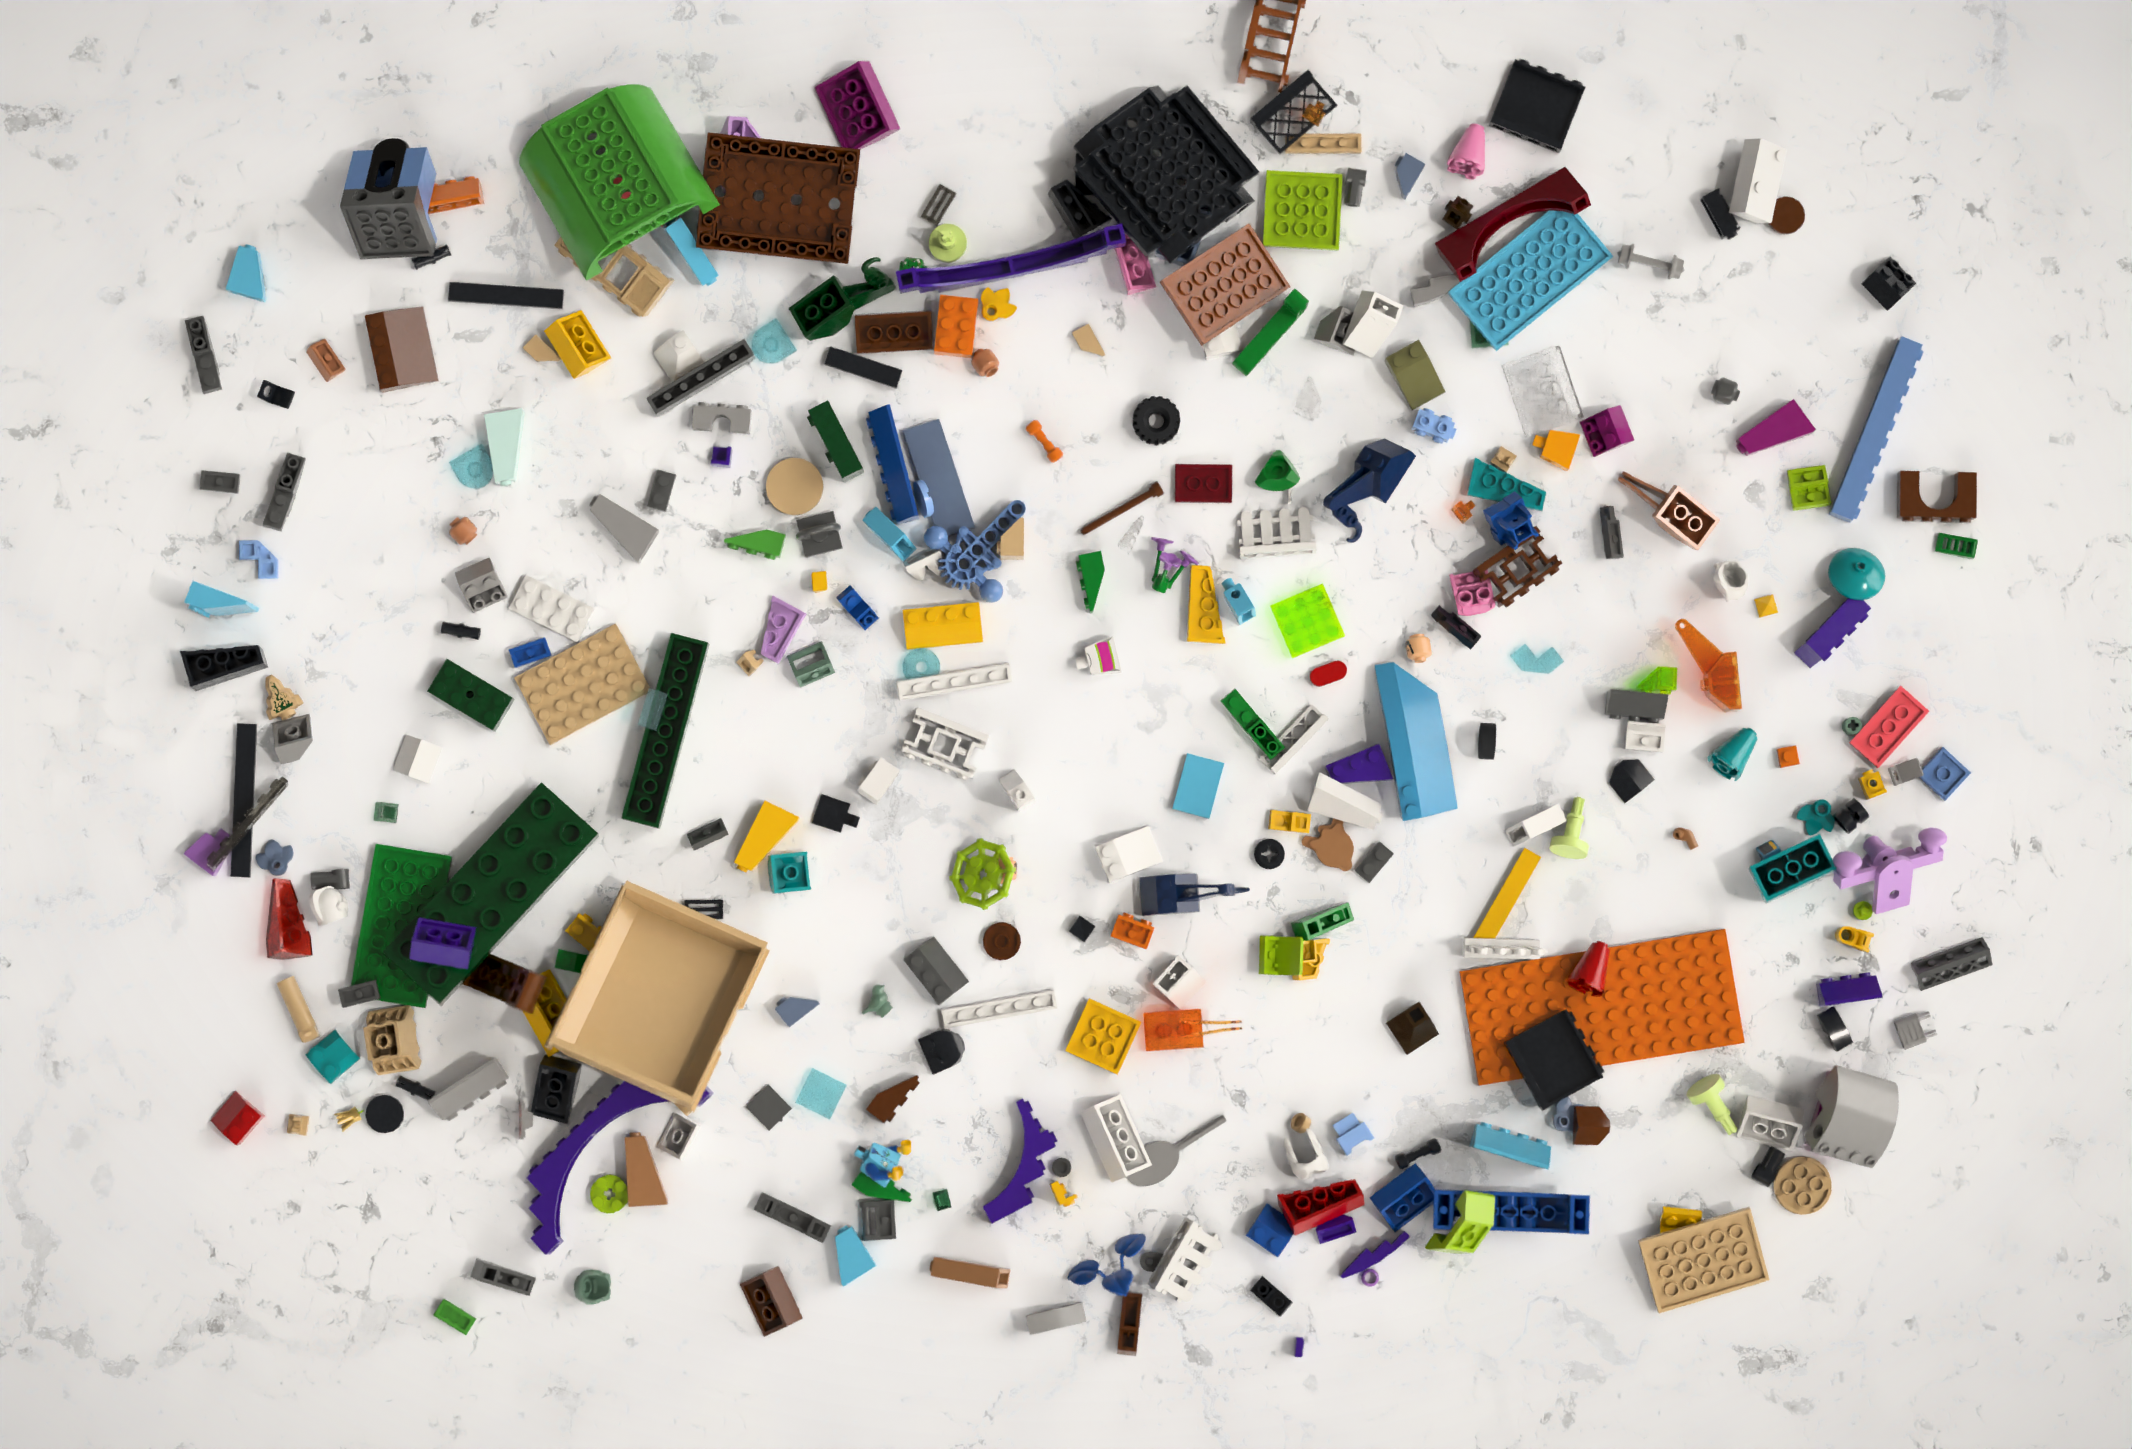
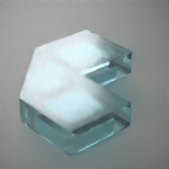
(1530, 663)

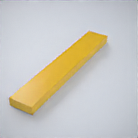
(1508, 895)

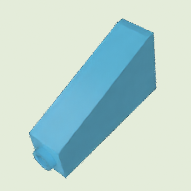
(687, 247)

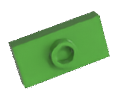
(454, 1316)

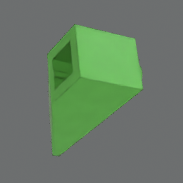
(763, 542)

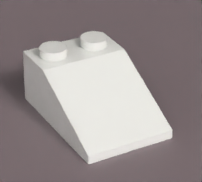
(1128, 854)

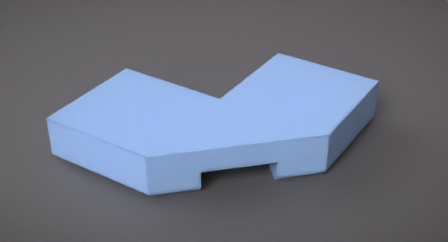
(266, 560)

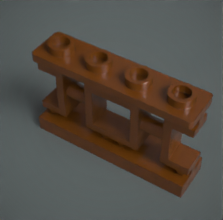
(1509, 555)

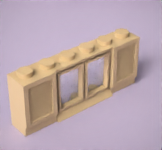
(629, 278)

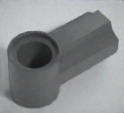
(1355, 182)
(336, 878)

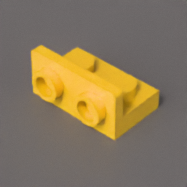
(584, 931)
(1059, 1192)
(1678, 1217)

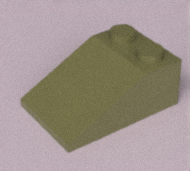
(1414, 375)

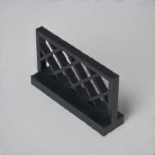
(1281, 101)

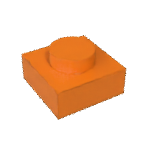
(1788, 756)

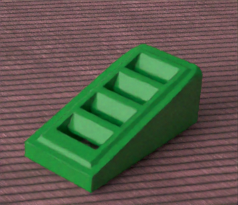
(1971, 555)

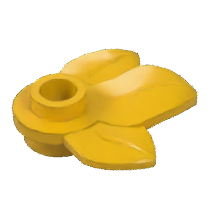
(999, 302)

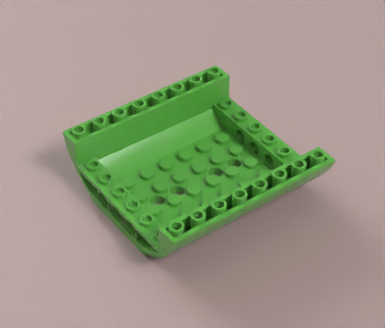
(579, 184)

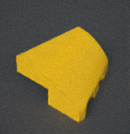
(1312, 958)

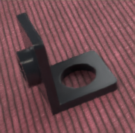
(277, 396)

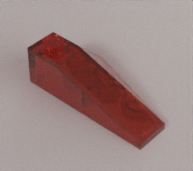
(285, 928)

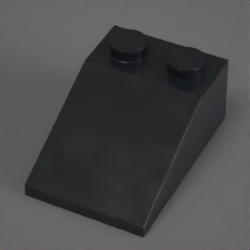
(556, 1088)

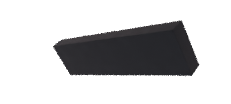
(863, 367)

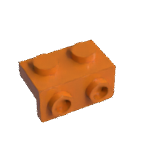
(1133, 931)

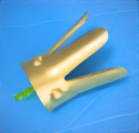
(350, 1117)

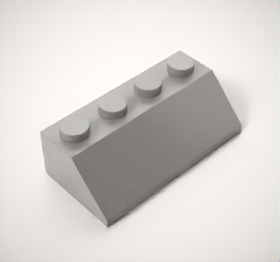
(468, 1089)

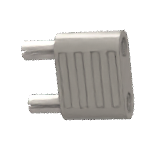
(1911, 1031)

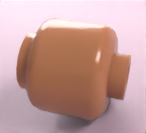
(985, 362)
(463, 530)

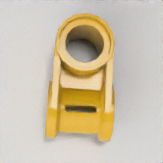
(1857, 938)

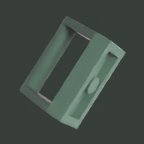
(814, 671)

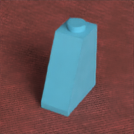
(247, 274)
(889, 533)
(852, 1255)

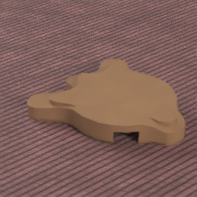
(1332, 846)

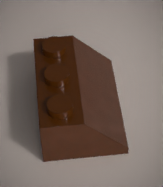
(771, 1301)

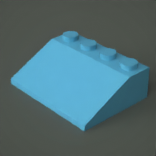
(214, 602)
(1511, 1146)

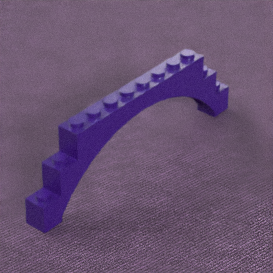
(1040, 260)
(553, 1172)

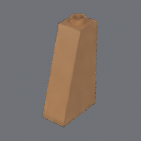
(643, 1177)
(970, 1272)

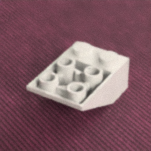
(1371, 322)

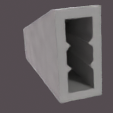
(627, 528)

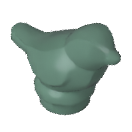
(878, 1002)

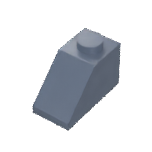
(1407, 173)
(794, 1009)

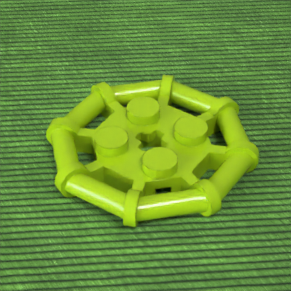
(972, 874)

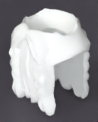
(1305, 1170)

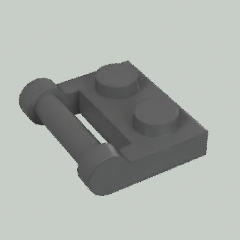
(884, 1220)

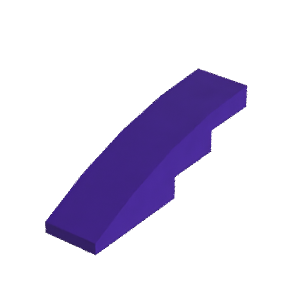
(1367, 1259)

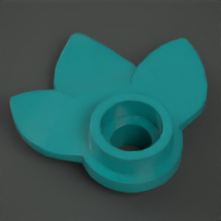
(1814, 819)

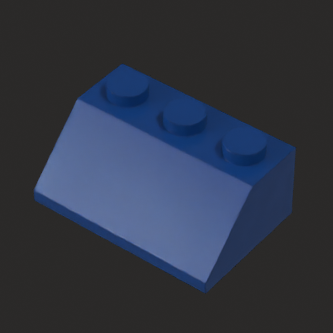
(1404, 1197)

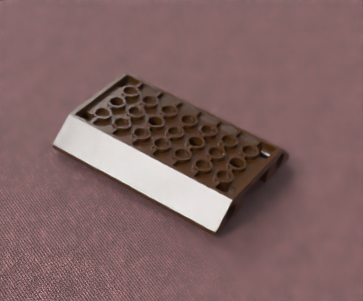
(780, 172)

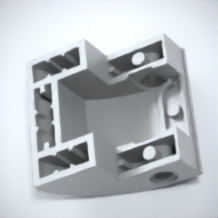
(1855, 1116)

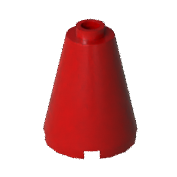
(1591, 970)

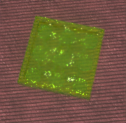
(1307, 621)

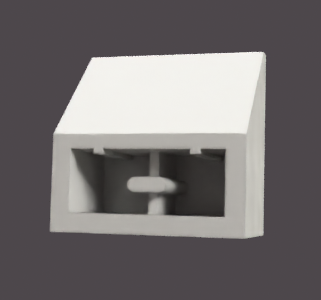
(1179, 982)

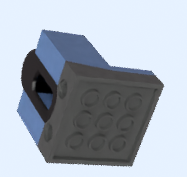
(390, 201)

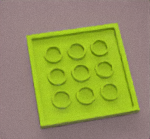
(1302, 210)

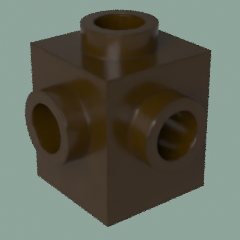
(1457, 212)

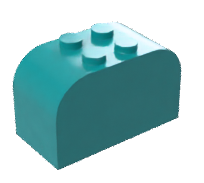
(1792, 868)

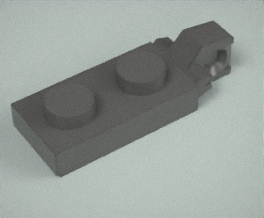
(1611, 533)

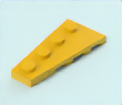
(1203, 612)

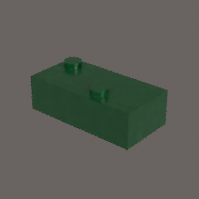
(835, 441)

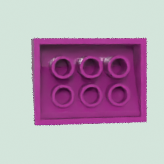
(857, 106)

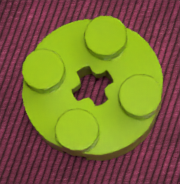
(600, 1200)

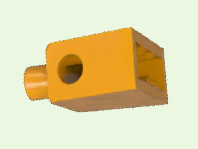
(1557, 447)

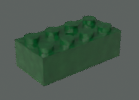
(486, 706)

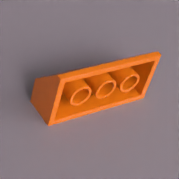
(456, 195)

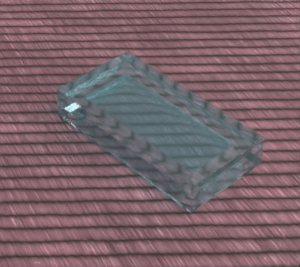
(652, 709)

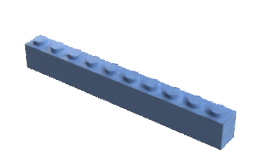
(1876, 429)

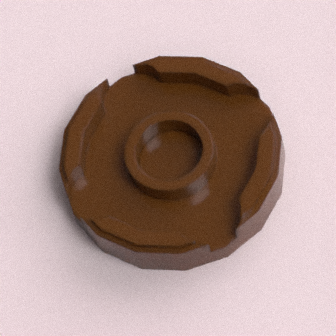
(1787, 215)
(1001, 941)

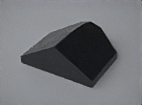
(1629, 779)

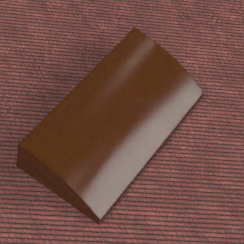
(893, 331)

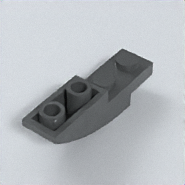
(204, 354)
(285, 492)

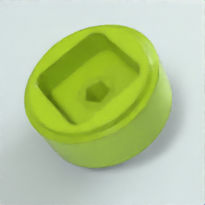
(1862, 910)

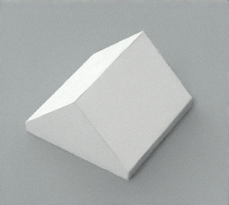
(417, 758)
(679, 1136)

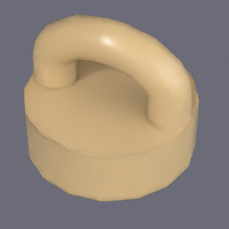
(1300, 1123)

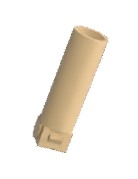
(298, 1009)

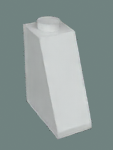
(1535, 825)

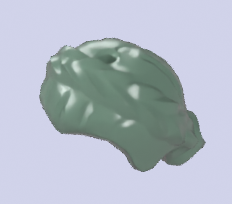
(592, 1286)

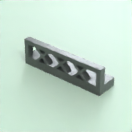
(1952, 960)

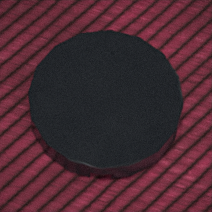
(384, 1114)

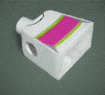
(1100, 658)

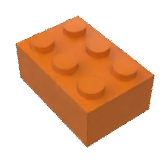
(956, 326)

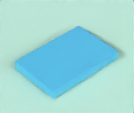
(1198, 786)

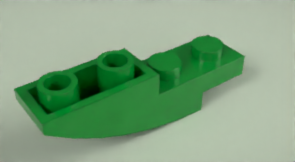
(1252, 724)

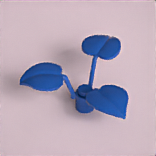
(1118, 1281)

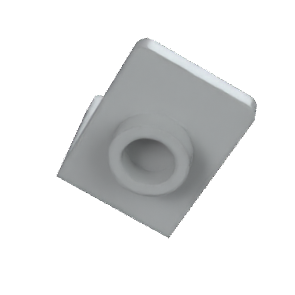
(1905, 771)

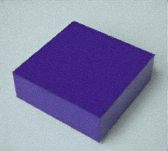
(1299, 1345)

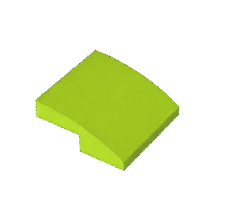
(1809, 487)

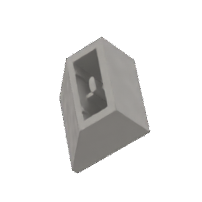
(481, 585)

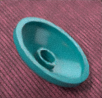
(1856, 582)

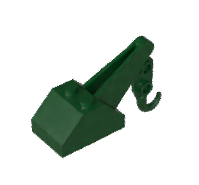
(832, 304)

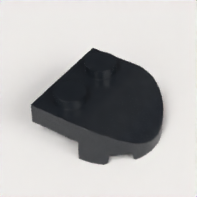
(942, 1049)

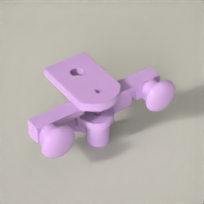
(1888, 868)

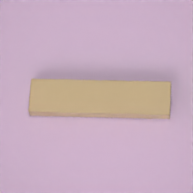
(1326, 144)

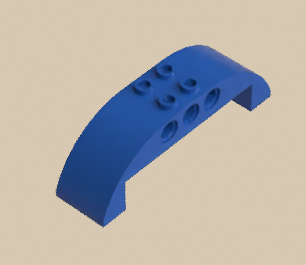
(1521, 1211)

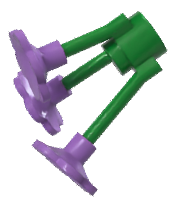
(1161, 581)

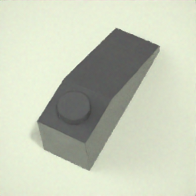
(502, 1277)

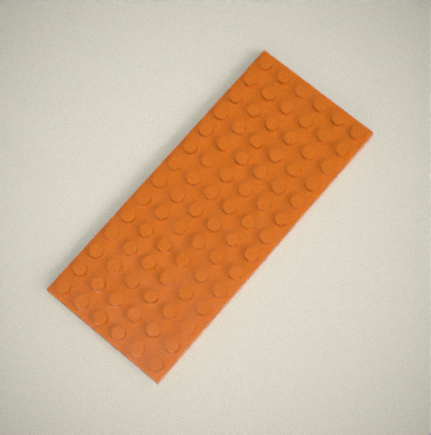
(1654, 1002)

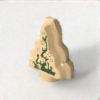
(280, 700)

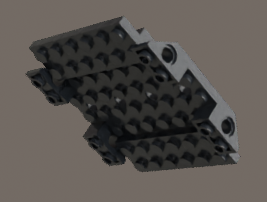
(1143, 188)

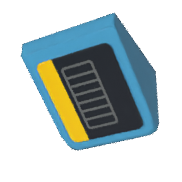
(1768, 849)

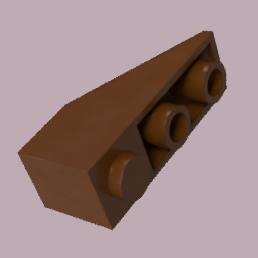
(887, 1101)

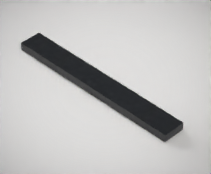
(244, 796)

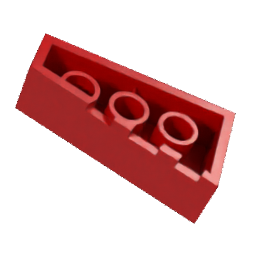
(1316, 1206)

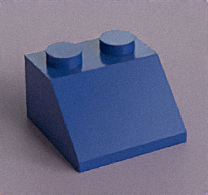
(1270, 1230)

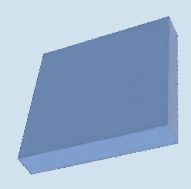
(1944, 774)

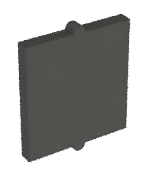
(768, 1107)

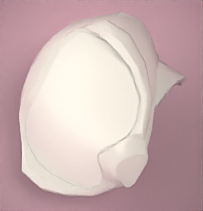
(1725, 573)

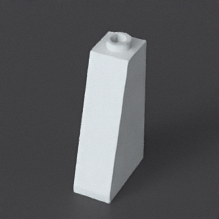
(1017, 790)
(1343, 803)

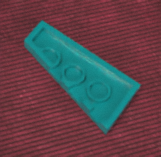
(1494, 485)

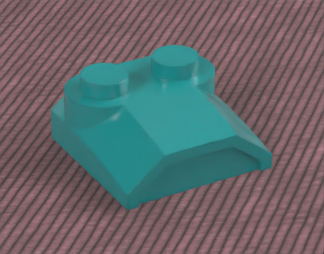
(788, 872)
(332, 1057)

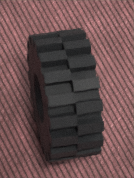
(1152, 406)

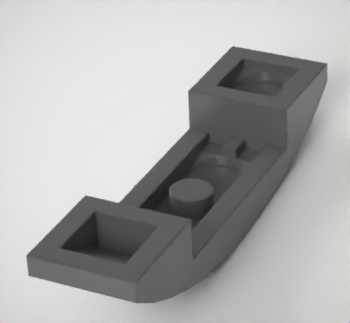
(792, 1217)

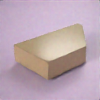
(1087, 340)
(540, 350)

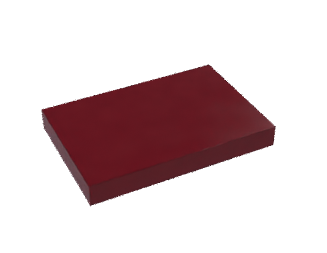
(1203, 483)

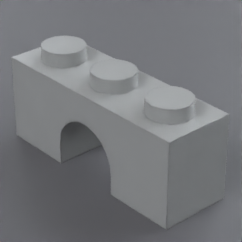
(705, 415)

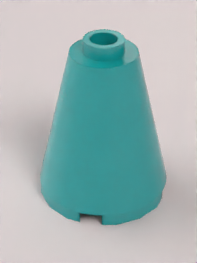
(1734, 754)

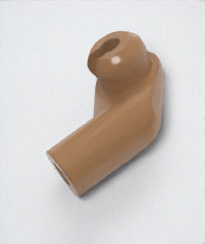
(1685, 835)

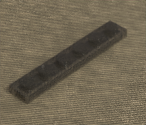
(242, 829)

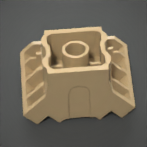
(392, 1040)

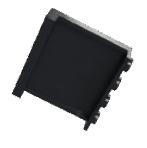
(1537, 105)
(1554, 1059)

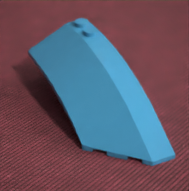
(1415, 743)

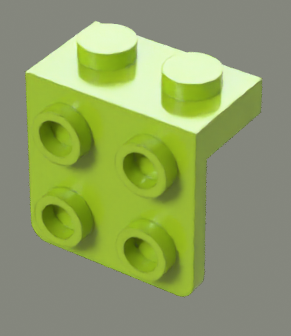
(1280, 955)

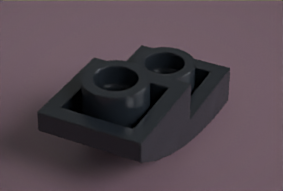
(1835, 1028)
(1271, 1296)

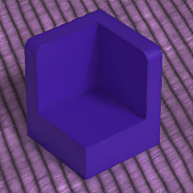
(722, 457)

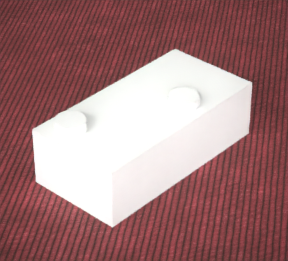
(1757, 180)

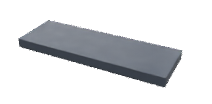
(937, 470)

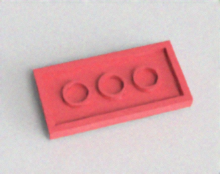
(1889, 726)

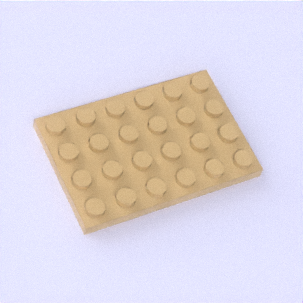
(582, 684)
(1703, 1260)

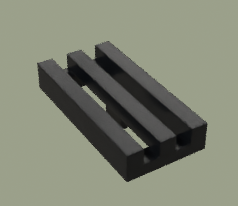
(720, 908)

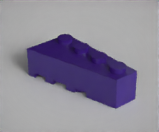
(1832, 631)

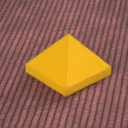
(1766, 605)

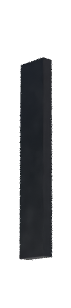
(506, 295)

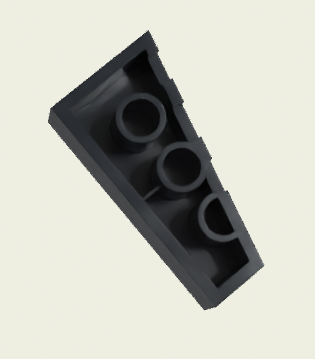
(220, 665)

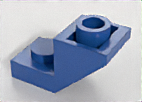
(857, 607)

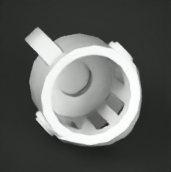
(328, 905)

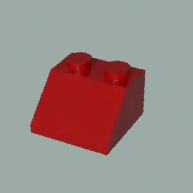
(237, 1118)

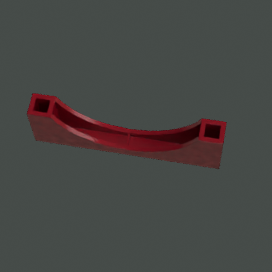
(1554, 193)

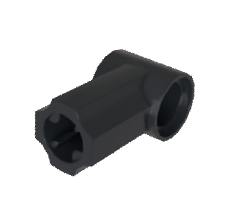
(1766, 1170)

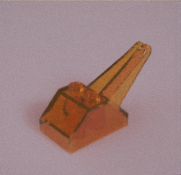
(1718, 668)
(1179, 1029)

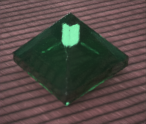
(941, 1200)

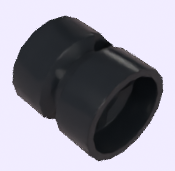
(1848, 822)

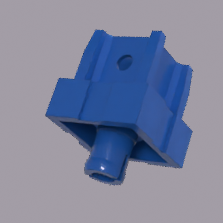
(1509, 519)

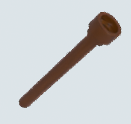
(1154, 490)

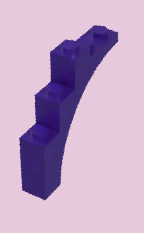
(1035, 1143)

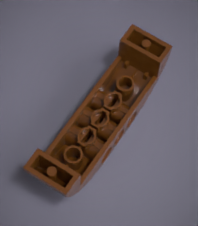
(507, 983)

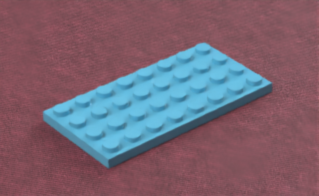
(1529, 276)

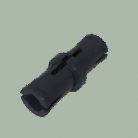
(425, 260)
(460, 630)
(415, 1088)

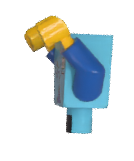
(881, 1162)

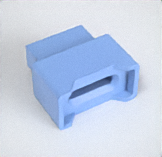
(1351, 1133)

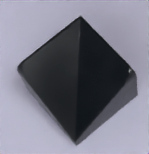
(1082, 928)

